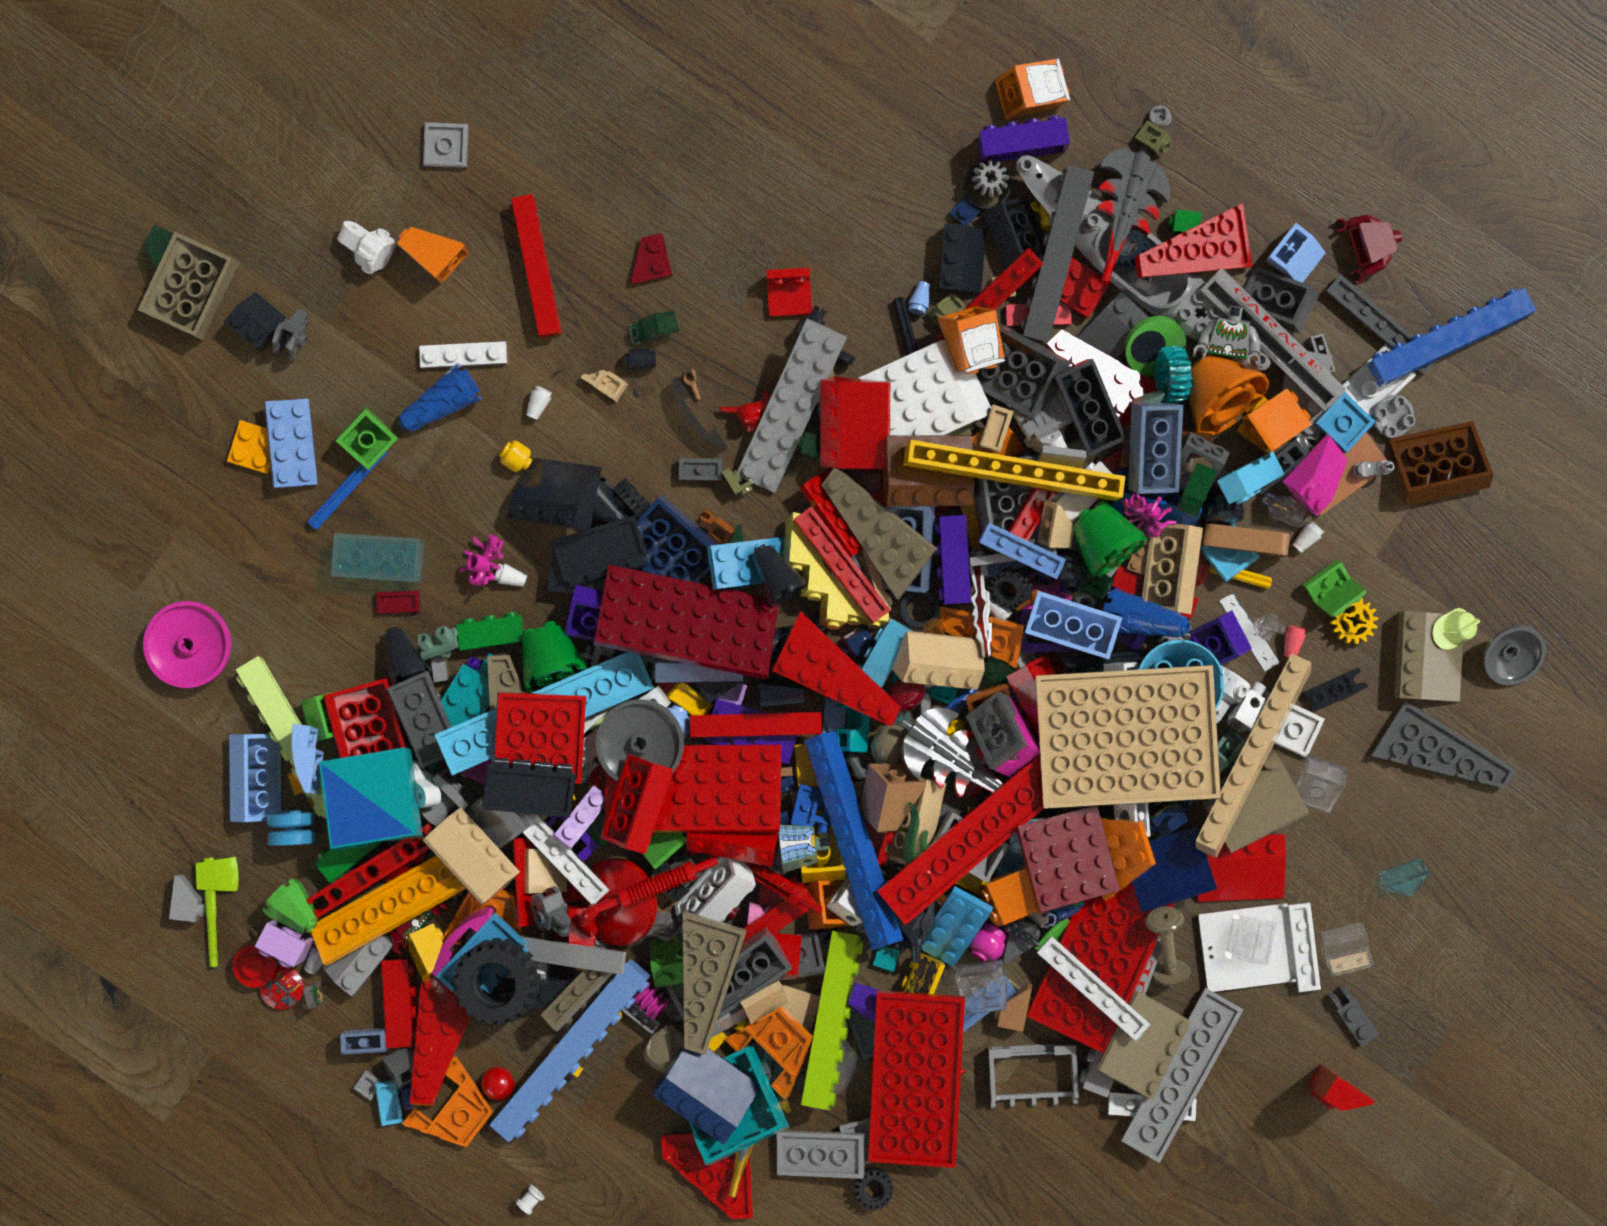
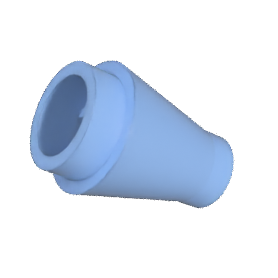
(919, 301)

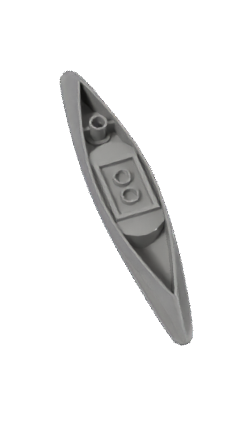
(1167, 296)

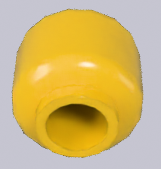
(515, 456)

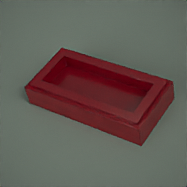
(398, 602)

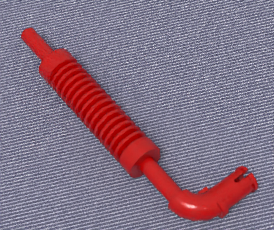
(779, 886)
(644, 889)

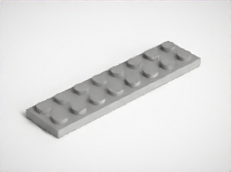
(791, 405)
(1160, 1118)

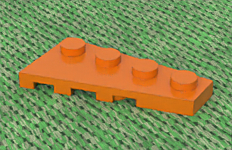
(1006, 635)

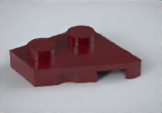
(651, 260)

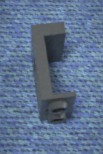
(1200, 446)

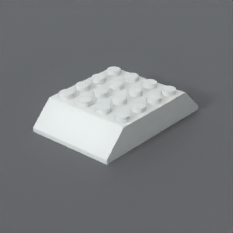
(931, 393)

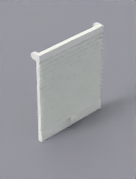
(1228, 973)

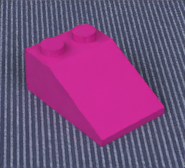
(1317, 476)

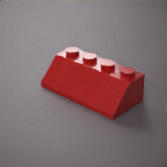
(636, 803)
(523, 899)
(1336, 1091)

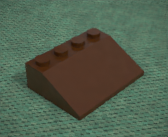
(1440, 463)
(921, 486)

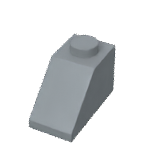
(185, 901)

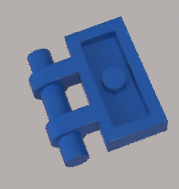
(805, 809)

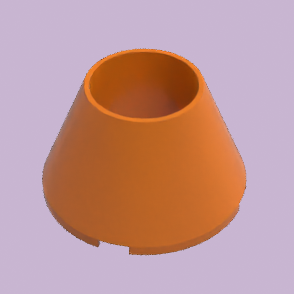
(1223, 392)

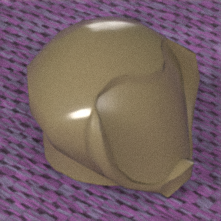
(887, 744)
(663, 1047)

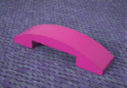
(474, 921)

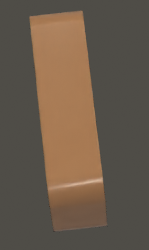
(1246, 539)

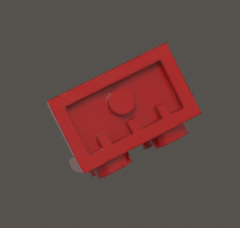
(789, 292)

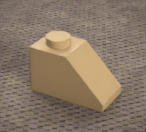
(1055, 527)

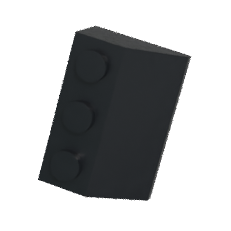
(1014, 229)
(962, 259)

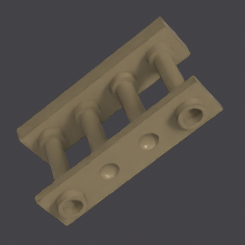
(576, 999)

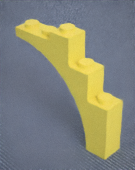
(836, 604)

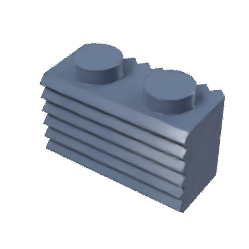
(363, 1041)

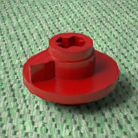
(252, 967)

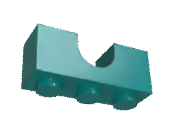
(855, 733)

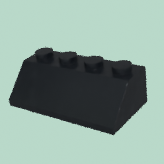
(1090, 406)
(556, 981)

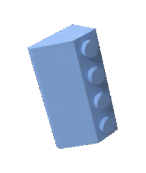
(1073, 625)
(254, 777)

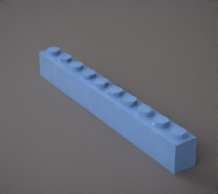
(570, 1050)

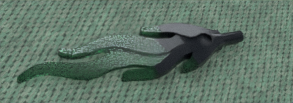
(920, 925)

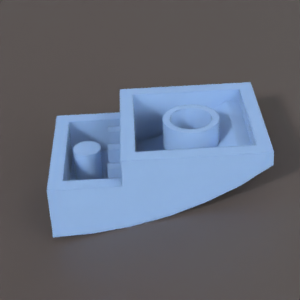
(306, 757)

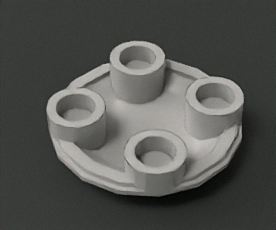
(1393, 416)

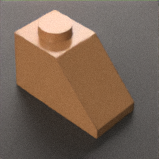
(1016, 1011)

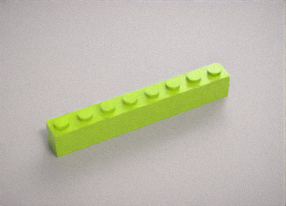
(831, 1021)

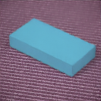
(388, 1102)

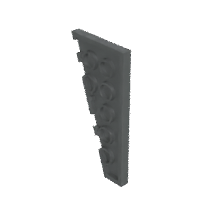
(1427, 744)

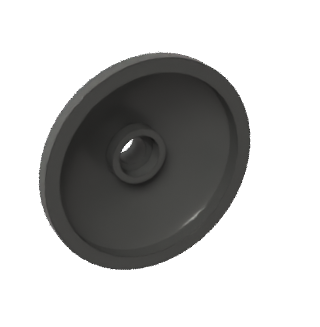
(1522, 658)

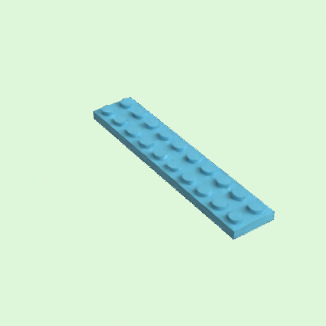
(601, 684)

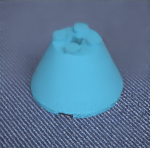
(1185, 654)

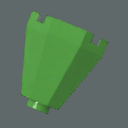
(290, 907)

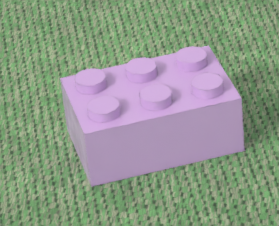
(284, 944)

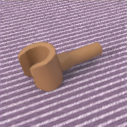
(692, 382)

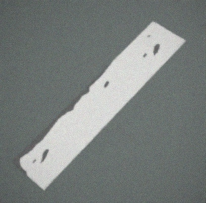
(1259, 646)

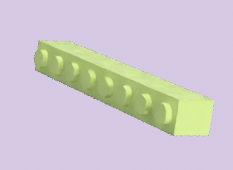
(276, 712)

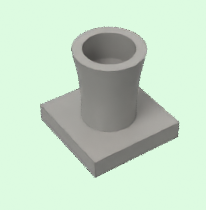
(453, 792)

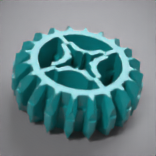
(1173, 374)

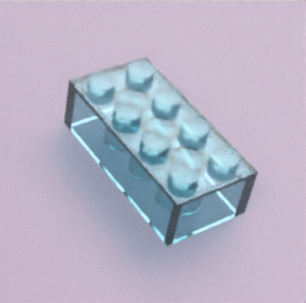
(377, 558)

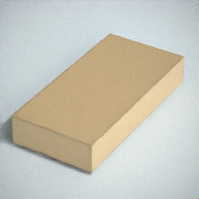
(996, 428)

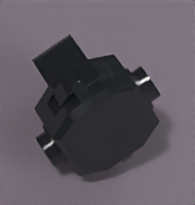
(1216, 507)
(1069, 577)

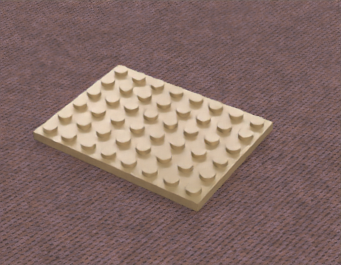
(1127, 736)

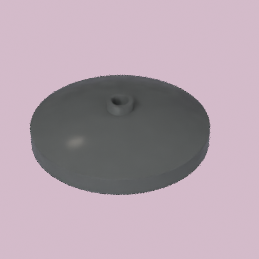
(635, 721)

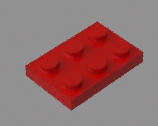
(1082, 289)

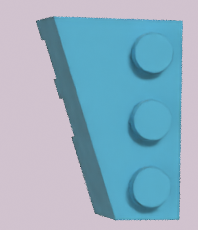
(1248, 479)
(883, 655)

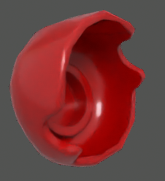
(498, 1083)

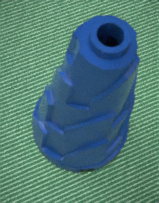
(448, 395)
(1144, 616)

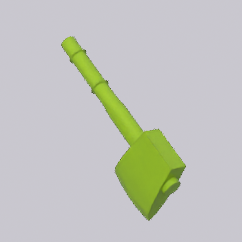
(212, 877)

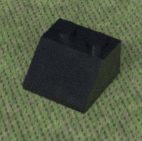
(255, 320)

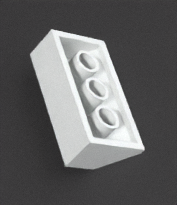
(718, 890)

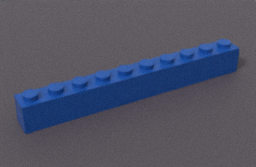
(852, 839)

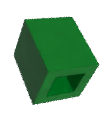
(1183, 220)

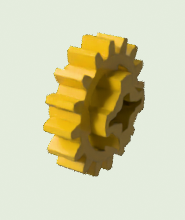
(1350, 630)

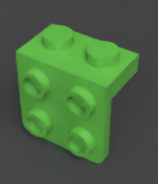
(1334, 589)
(667, 961)

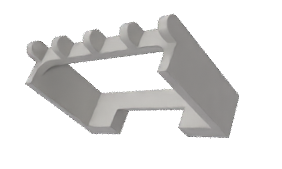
(1056, 1049)

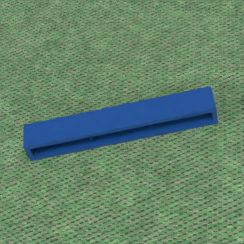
(1451, 337)

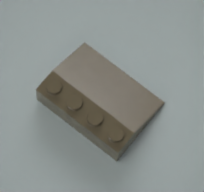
(188, 285)
(1421, 665)
(1268, 807)
(1144, 1062)

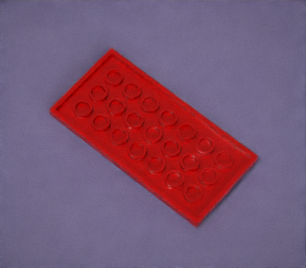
(720, 790)
(1116, 948)
(916, 1078)

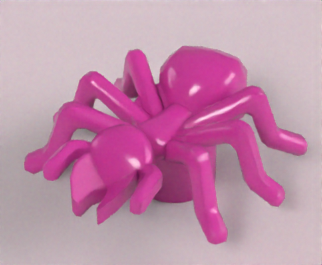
(1147, 514)
(480, 564)

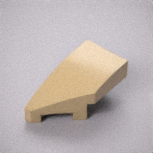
(607, 383)

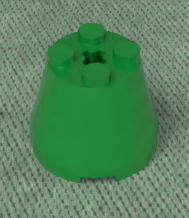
(1106, 538)
(548, 657)

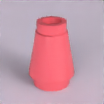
(1293, 640)

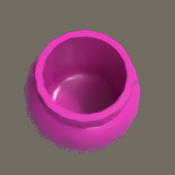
(988, 943)

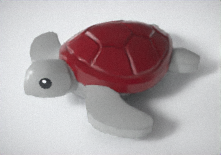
(910, 696)

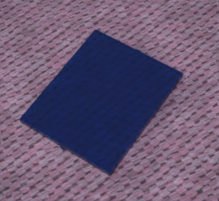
(1178, 872)

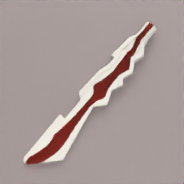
(981, 601)

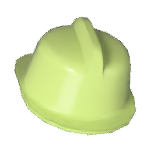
(1454, 628)

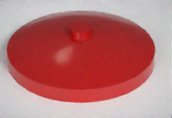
(617, 924)

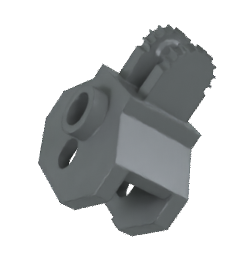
(291, 334)
(551, 911)

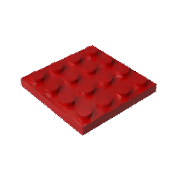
(541, 728)

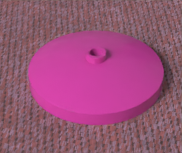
(167, 642)

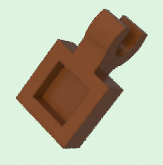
(717, 529)

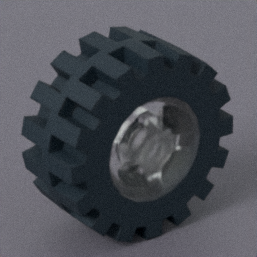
(1137, 244)

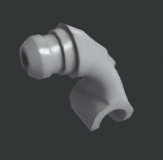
(1367, 469)

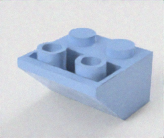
(1296, 254)

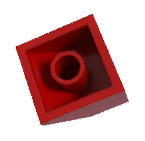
(576, 933)

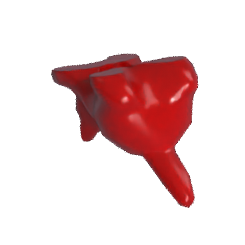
(749, 413)

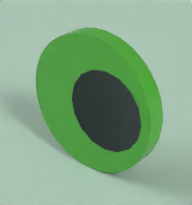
(1146, 340)

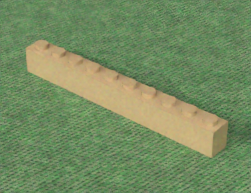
(1253, 755)

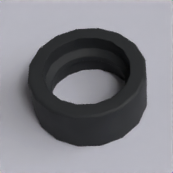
(903, 608)

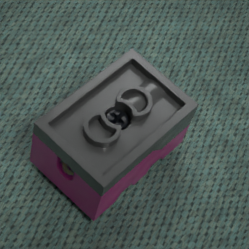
(1003, 734)

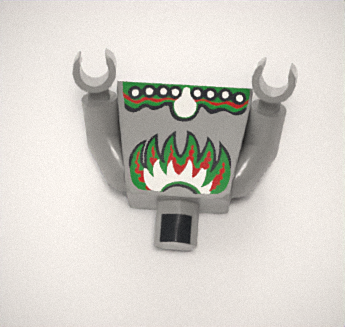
(1230, 338)

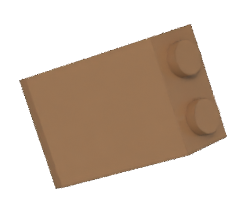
(887, 795)

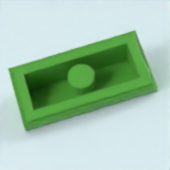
(1056, 931)

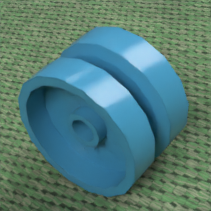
(291, 828)

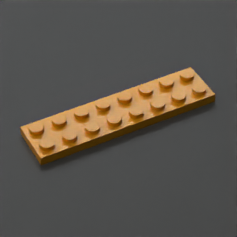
(384, 909)

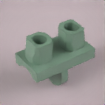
(440, 643)

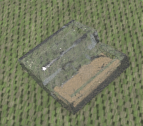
(1347, 949)

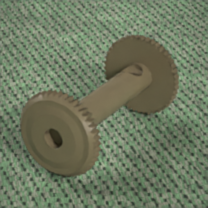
(1166, 921)

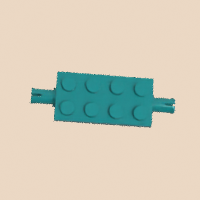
(467, 696)

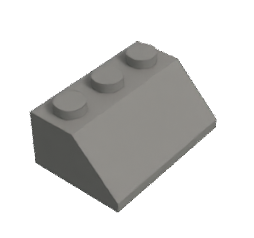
(988, 865)
(356, 967)

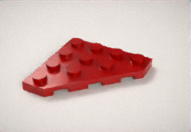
(711, 1180)

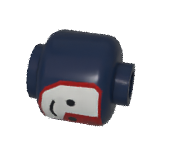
(857, 643)

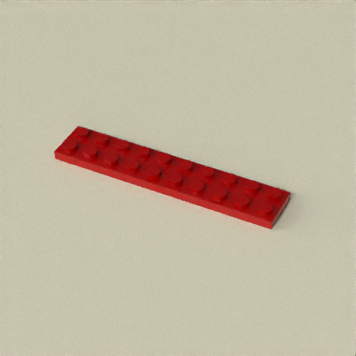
(965, 844)

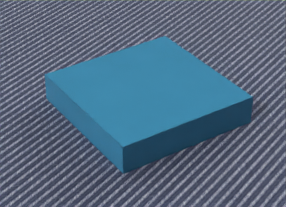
(1345, 422)

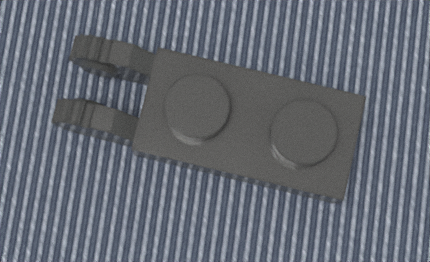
(1354, 1018)

